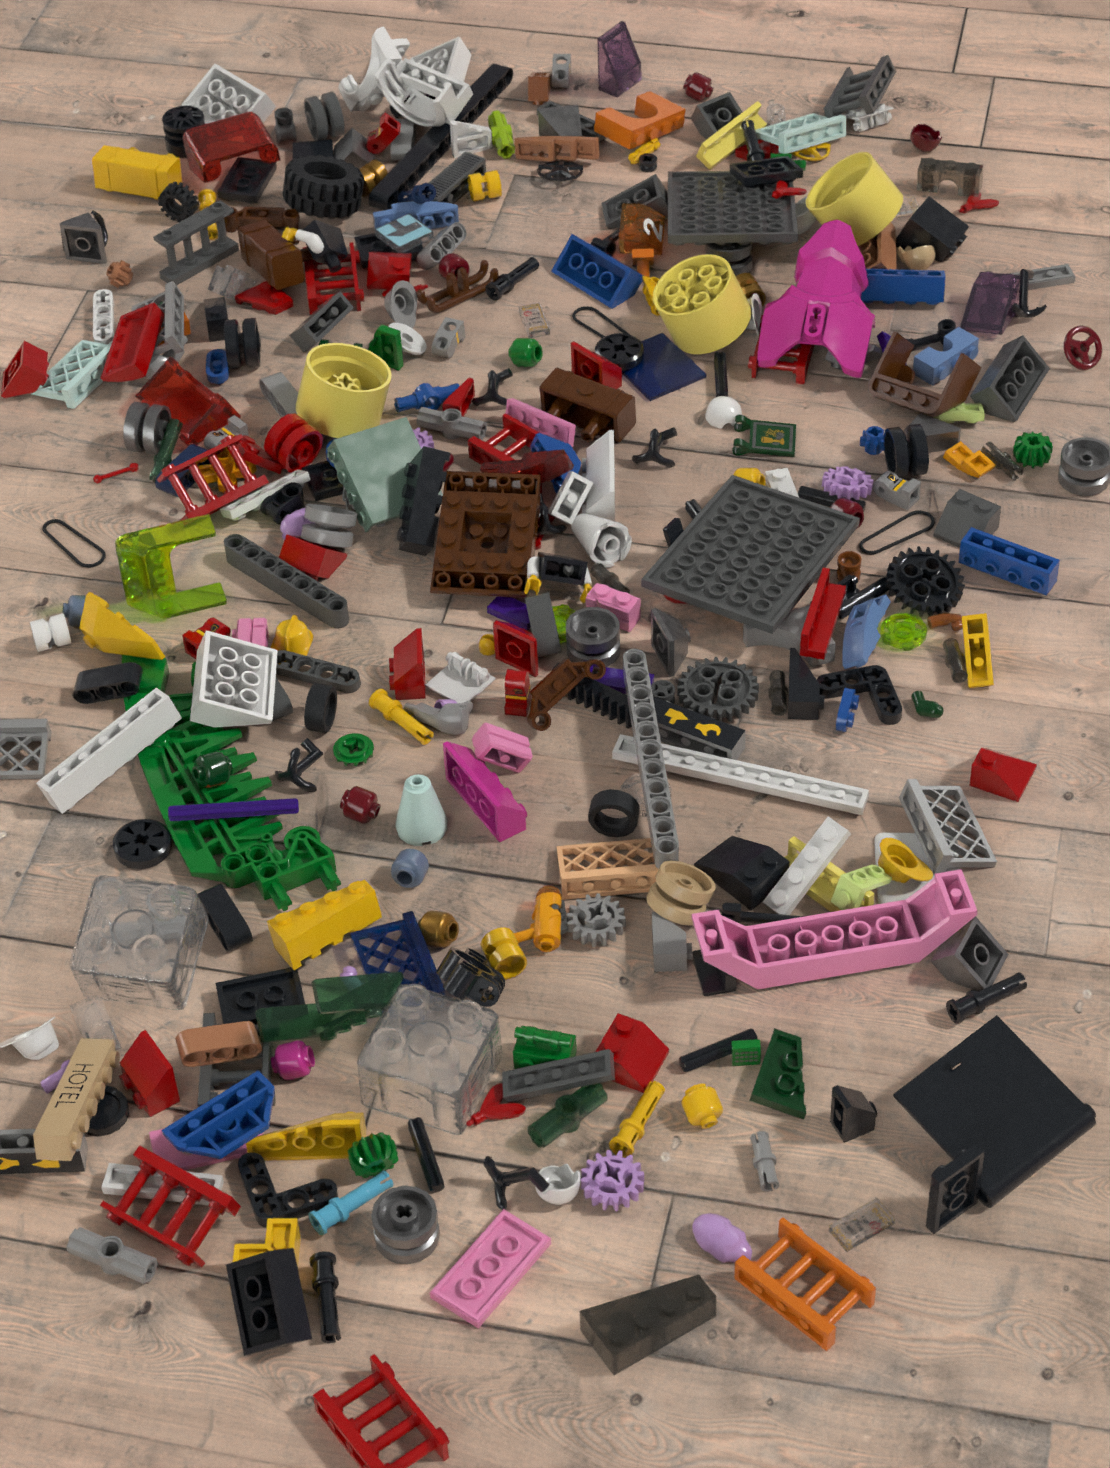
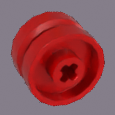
(293, 442)

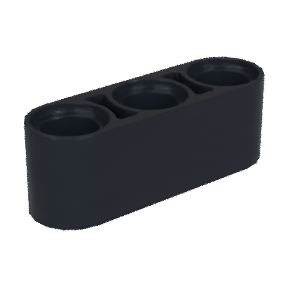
(108, 683)
(225, 918)

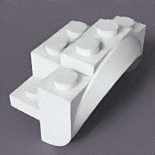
(383, 47)

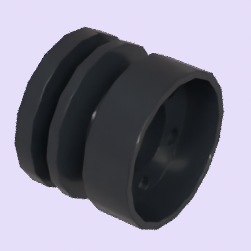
(176, 123)

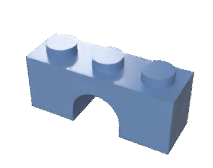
(937, 365)

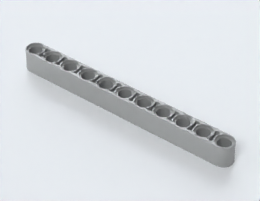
(650, 758)

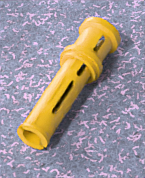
(210, 199)
(393, 711)
(633, 1127)

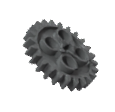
(735, 694)

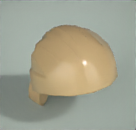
(917, 258)

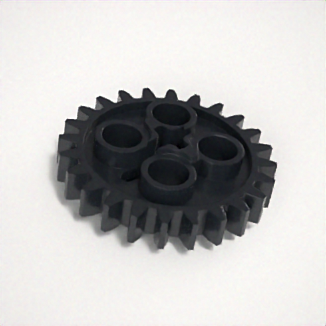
(924, 581)

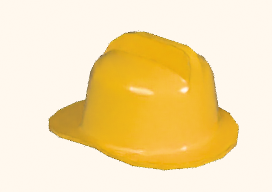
(292, 636)
(901, 862)

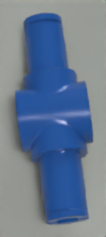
(425, 396)

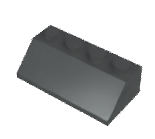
(1010, 380)

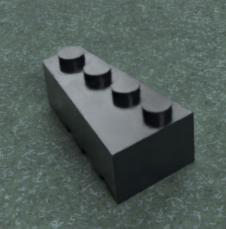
(422, 500)

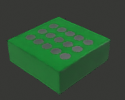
(746, 1052)

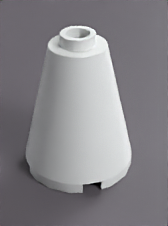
(602, 538)

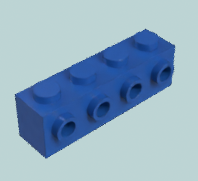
(905, 286)
(1009, 561)

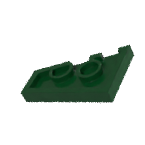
(781, 1077)

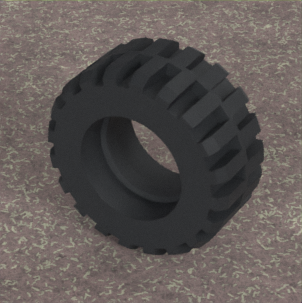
(323, 186)

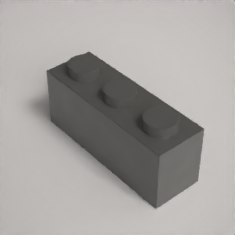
(321, 321)

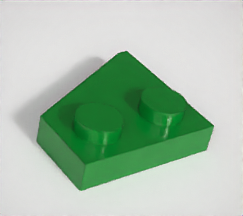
(388, 346)

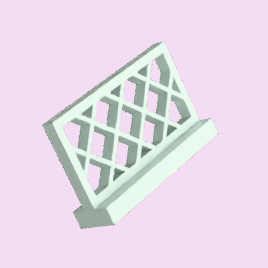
(803, 132)
(82, 380)

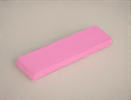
(541, 421)

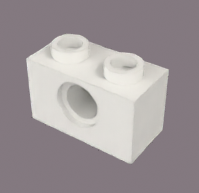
(570, 497)

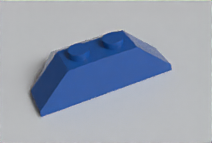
(225, 1120)

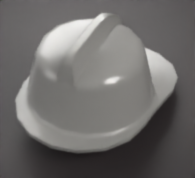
(402, 303)

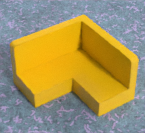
(280, 1234)

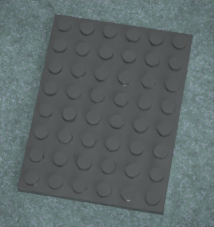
(723, 211)
(751, 553)

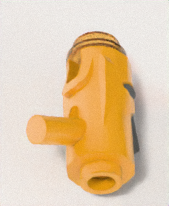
(549, 920)

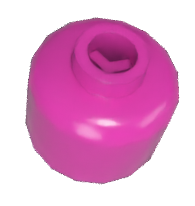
(293, 1060)

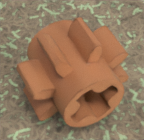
(119, 274)

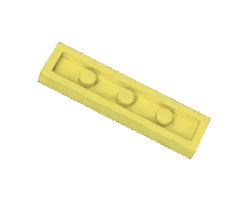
(728, 138)
(826, 883)

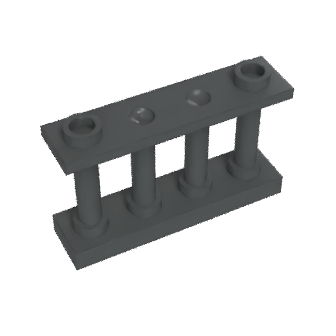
(866, 87)
(209, 253)
(211, 1077)

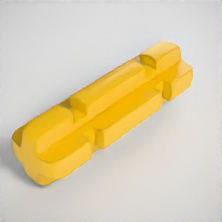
(646, 148)

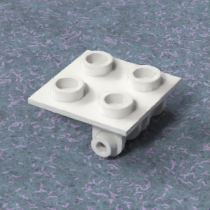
(864, 121)
(460, 679)

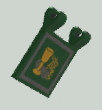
(765, 437)

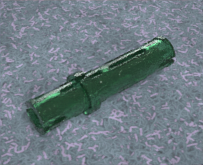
(166, 449)

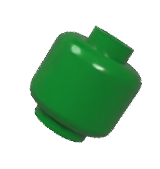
(525, 352)

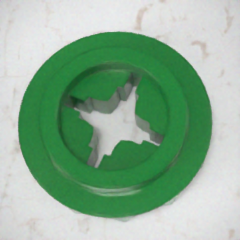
(350, 742)

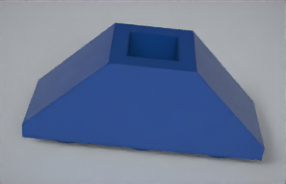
(545, 443)

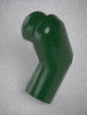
(925, 707)

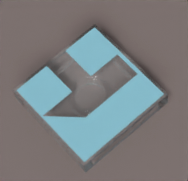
(404, 233)

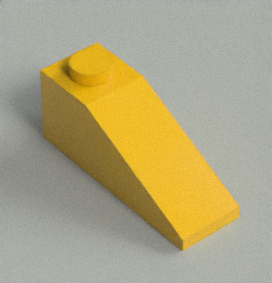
(977, 650)

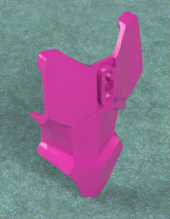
(828, 282)

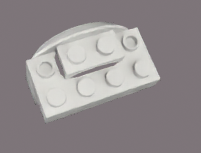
(411, 76)

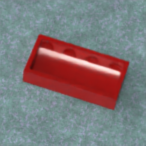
(133, 344)

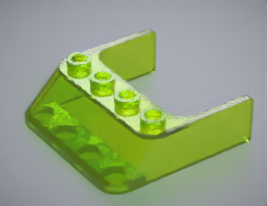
(148, 569)

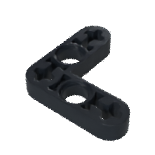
(870, 684)
(280, 1201)

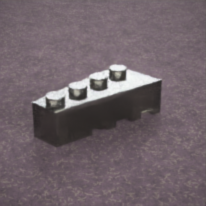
(646, 1321)

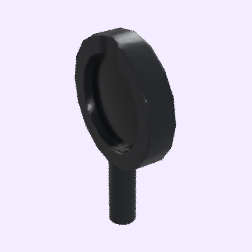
(110, 1114)

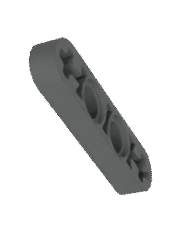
(318, 666)

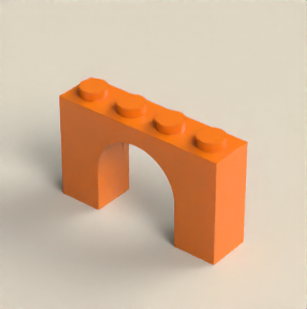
(657, 115)

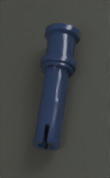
(416, 194)

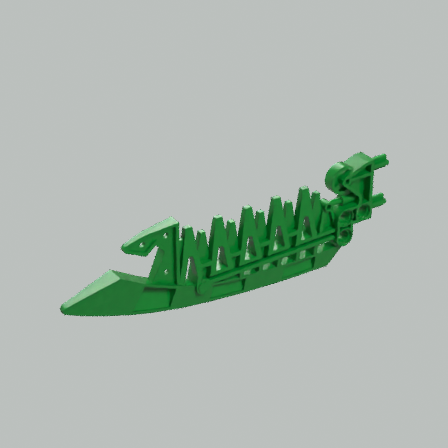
(246, 846)

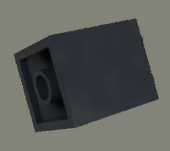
(934, 227)

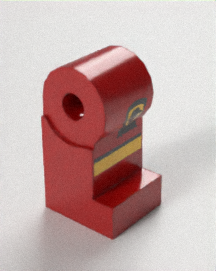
(383, 135)
(193, 639)
(517, 693)

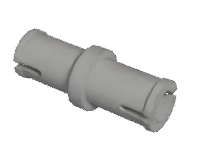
(764, 1161)

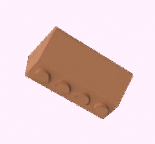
(881, 249)

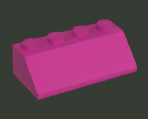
(483, 792)

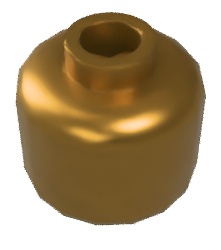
(438, 928)

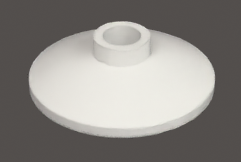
(411, 340)

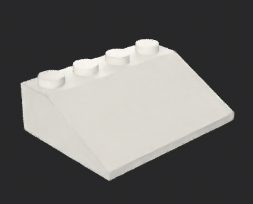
(448, 58)
(226, 95)
(233, 682)

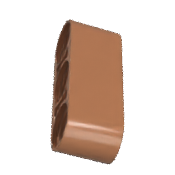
(218, 1044)

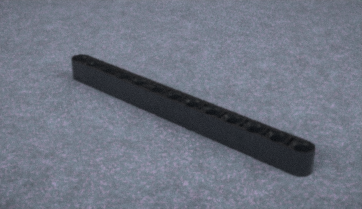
(438, 140)

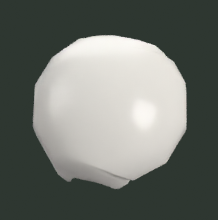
(722, 411)
(562, 1184)

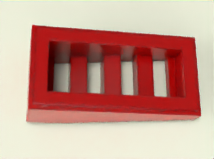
(461, 397)

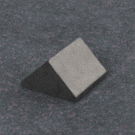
(353, 149)
(83, 239)

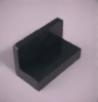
(711, 979)

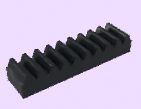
(601, 698)

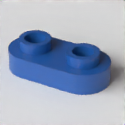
(217, 367)
(845, 716)

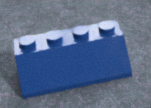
(596, 272)

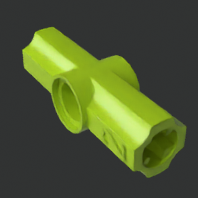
(501, 134)

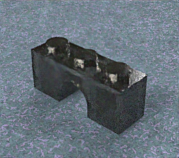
(965, 175)

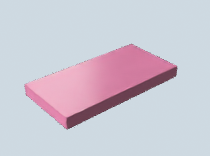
(490, 1268)

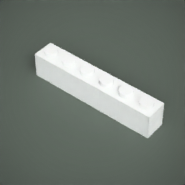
(109, 750)

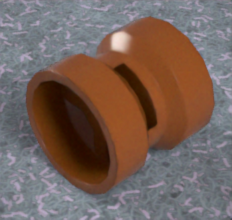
(848, 564)

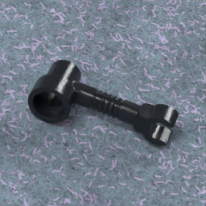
(607, 244)
(944, 327)

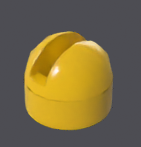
(486, 645)

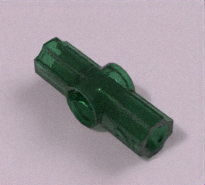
(567, 1114)

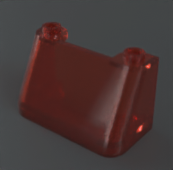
(225, 140)
(188, 402)

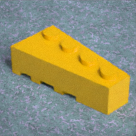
(323, 922)

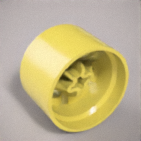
(856, 194)
(702, 304)
(342, 389)

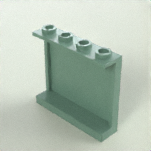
(373, 469)

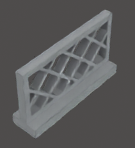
(173, 320)
(24, 732)
(928, 828)

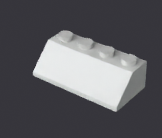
(601, 470)

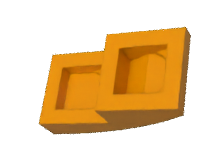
(965, 460)

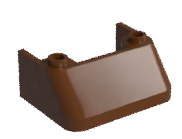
(894, 381)

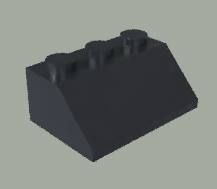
(268, 1301)

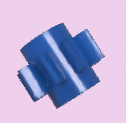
(873, 440)

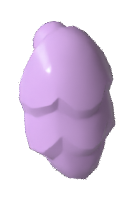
(293, 523)
(721, 1238)

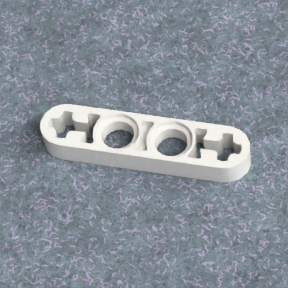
(103, 318)

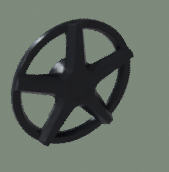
(560, 171)

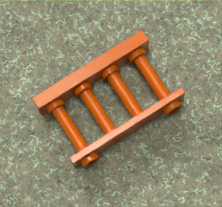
(798, 1309)

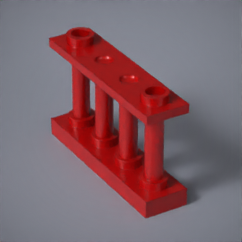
(314, 286)
(800, 367)
(485, 452)
(212, 502)
(172, 1178)
(349, 1430)

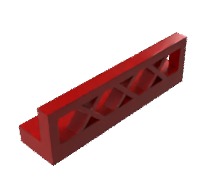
(821, 617)

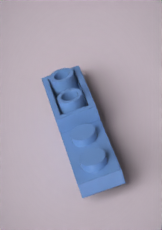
(430, 213)
(862, 632)

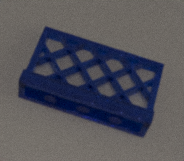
(413, 945)

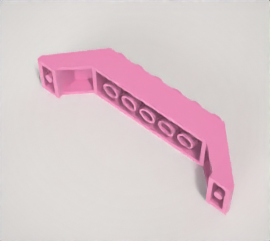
(838, 940)

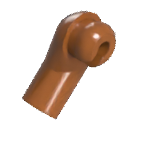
(946, 619)

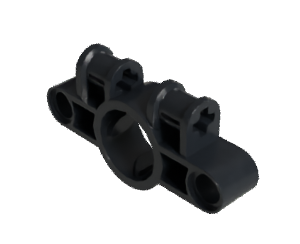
(470, 976)

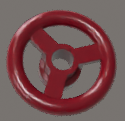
(1078, 349)

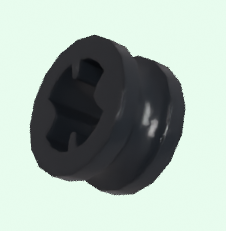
(647, 162)

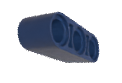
(185, 477)

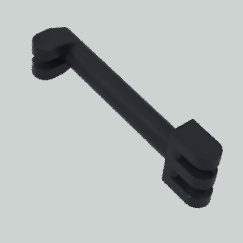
(734, 912)

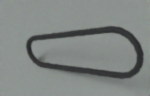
(601, 314)
(81, 536)
(901, 540)

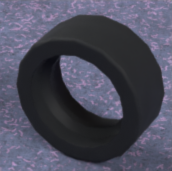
(320, 708)
(613, 800)

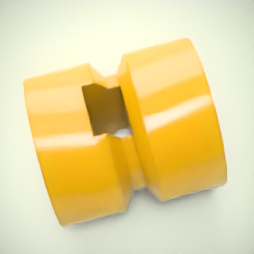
(491, 183)
(504, 952)

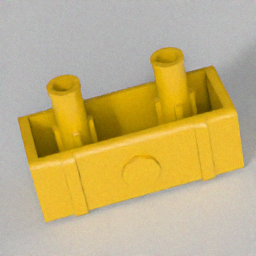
(134, 171)

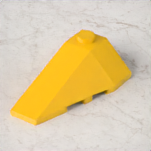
(113, 632)
(315, 1139)

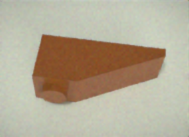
(539, 87)

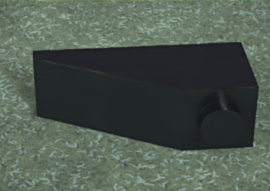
(215, 316)
(804, 690)

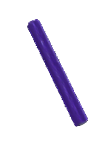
(233, 809)

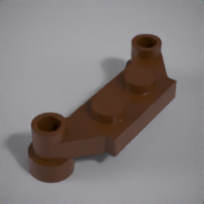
(273, 215)
(557, 685)

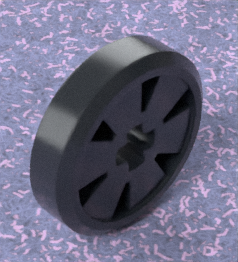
(621, 350)
(152, 834)

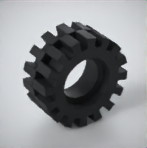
(184, 196)

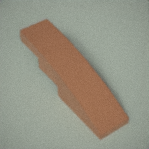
(556, 147)

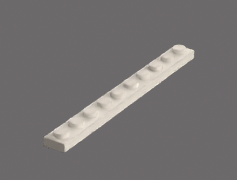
(752, 777)

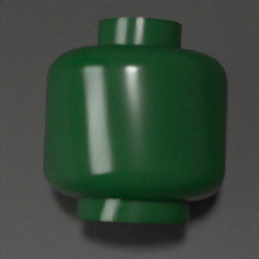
(212, 769)

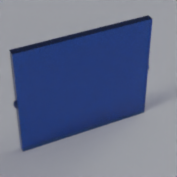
(663, 368)

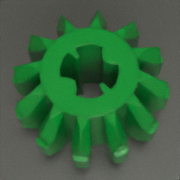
(1032, 449)
(372, 1155)

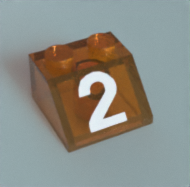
(641, 229)

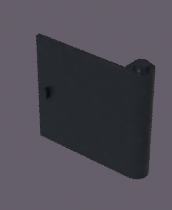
(1000, 1102)

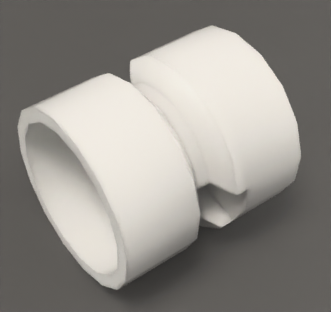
(50, 632)

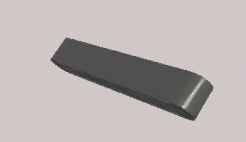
(286, 581)

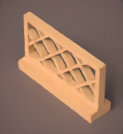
(611, 878)

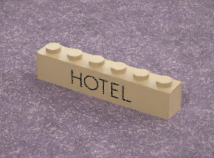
(75, 1100)

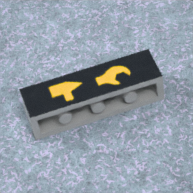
(697, 731)
(19, 1155)

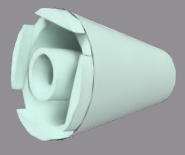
(420, 813)

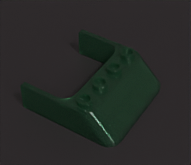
(337, 1007)

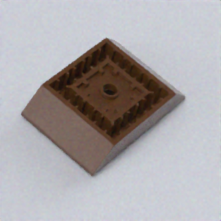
(483, 510)

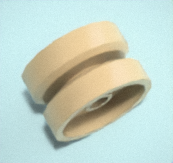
(680, 892)

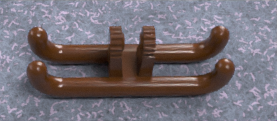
(458, 288)

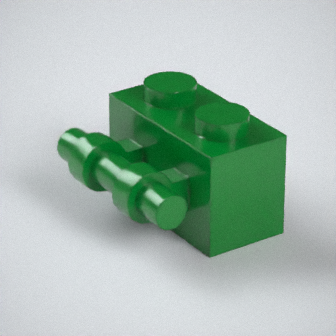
(541, 1046)

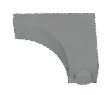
(787, 636)

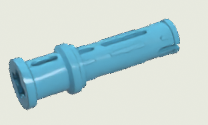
(339, 1208)

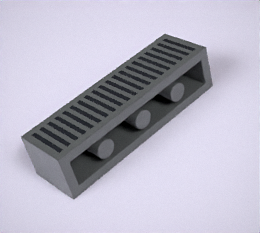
(453, 180)

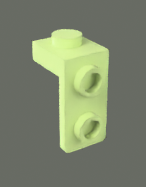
(854, 885)

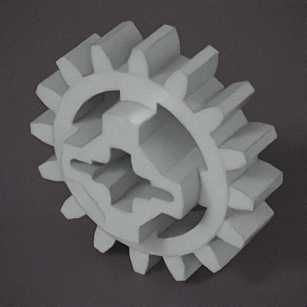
(596, 920)

